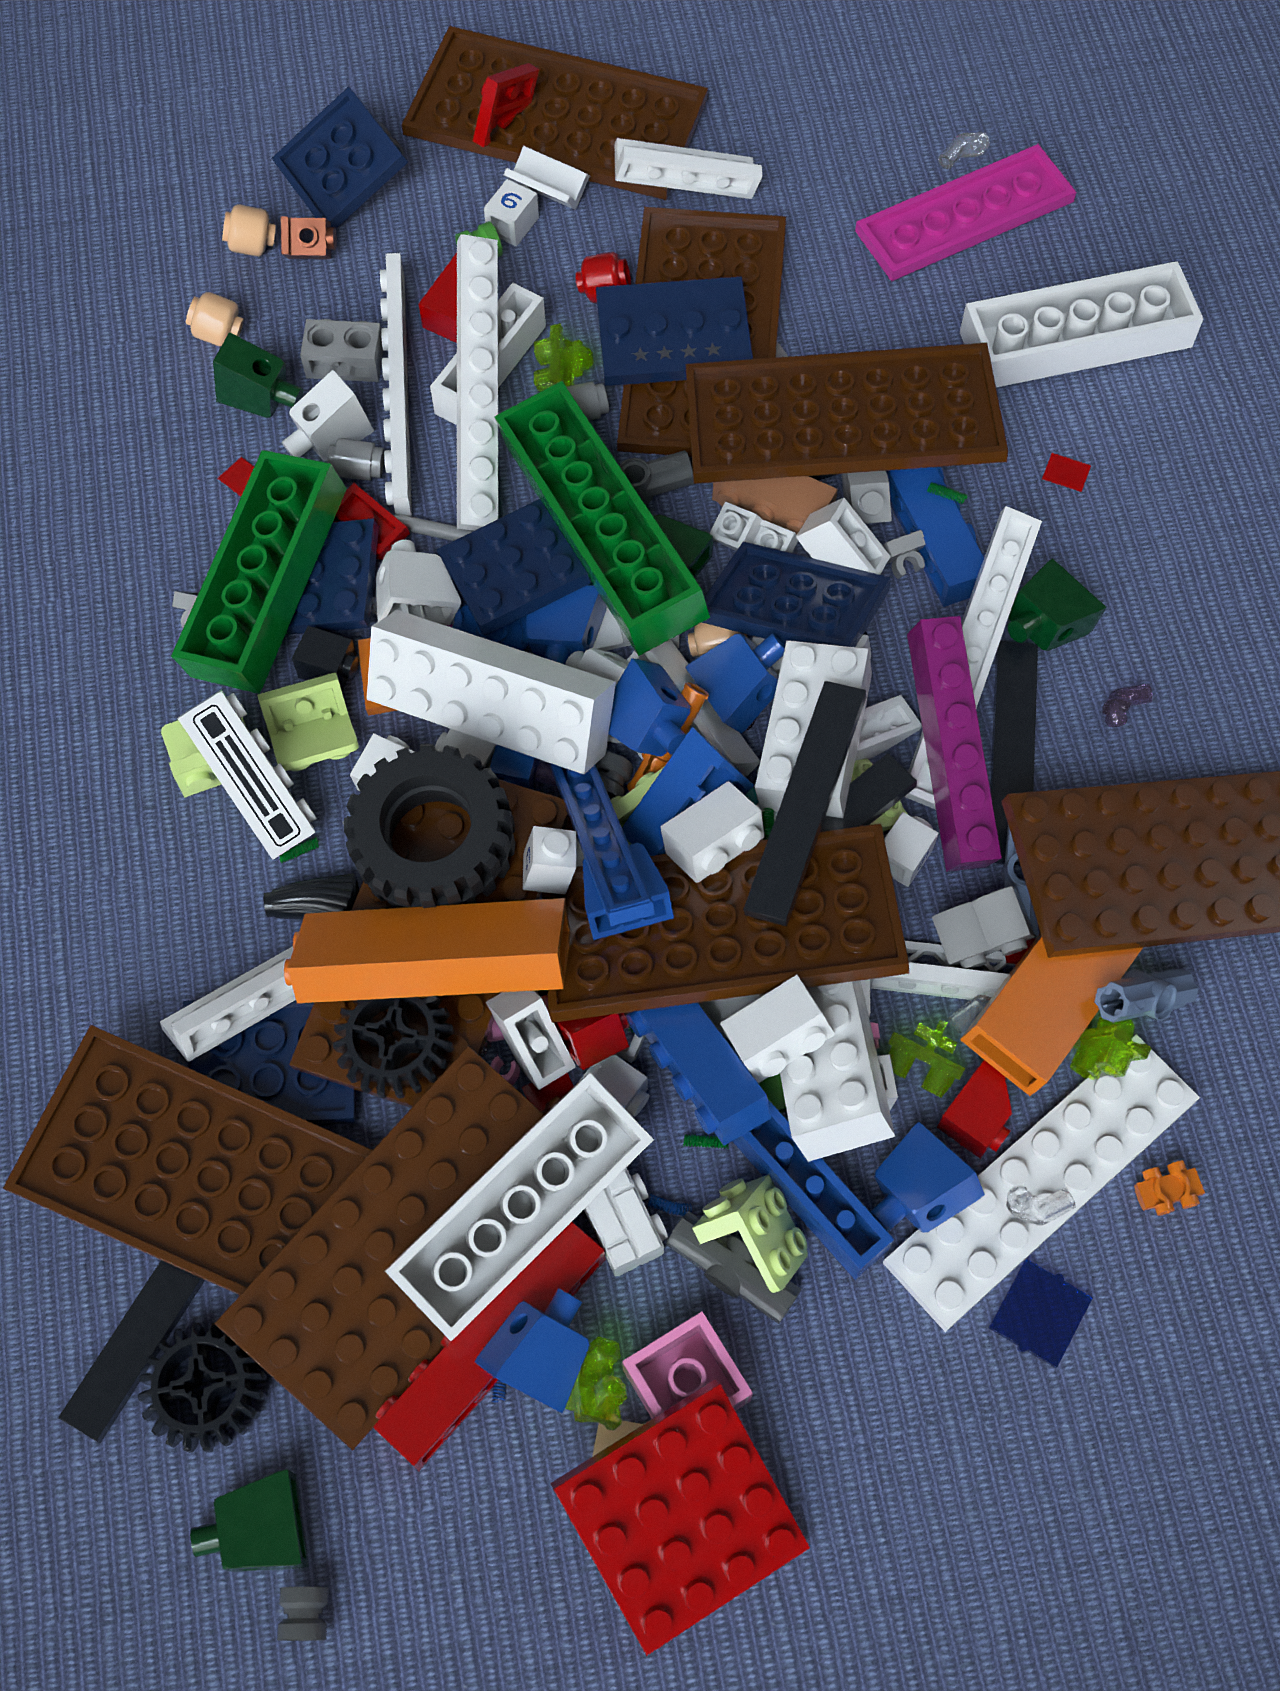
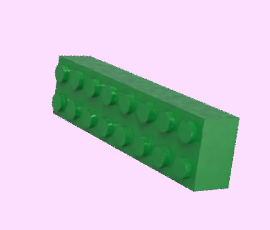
(603, 518)

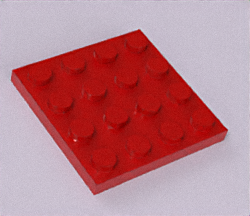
(680, 1516)

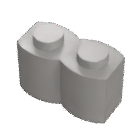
(983, 928)

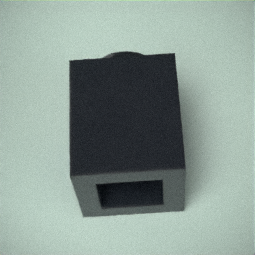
(324, 654)

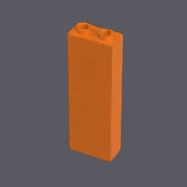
(430, 951)
(1042, 1011)

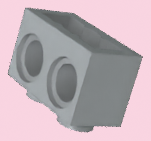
(343, 346)

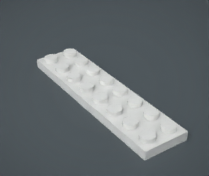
(1072, 1148)

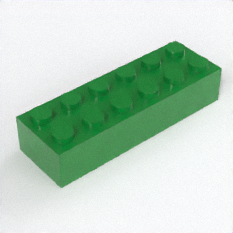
(260, 571)

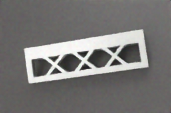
(686, 169)
(945, 979)
(230, 1008)

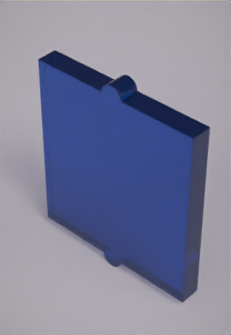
(1040, 1313)

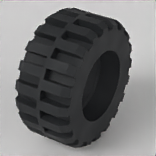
(414, 781)

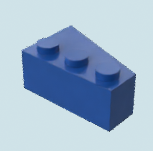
(687, 777)

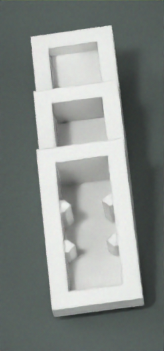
(885, 726)

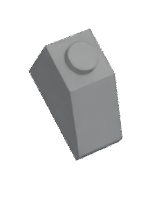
(868, 495)

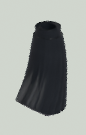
(312, 896)

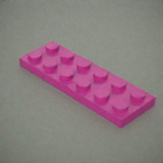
(964, 212)

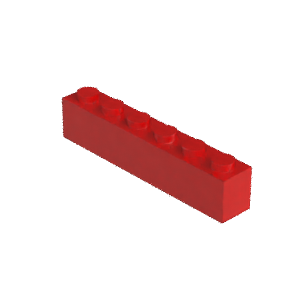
(453, 1384)

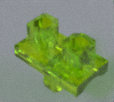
(564, 356)
(1107, 1050)
(942, 1069)
(596, 1389)

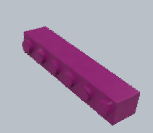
(953, 744)

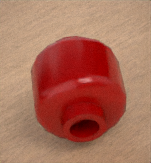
(601, 271)

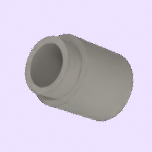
(591, 399)
(356, 459)

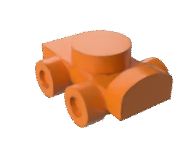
(1164, 1191)

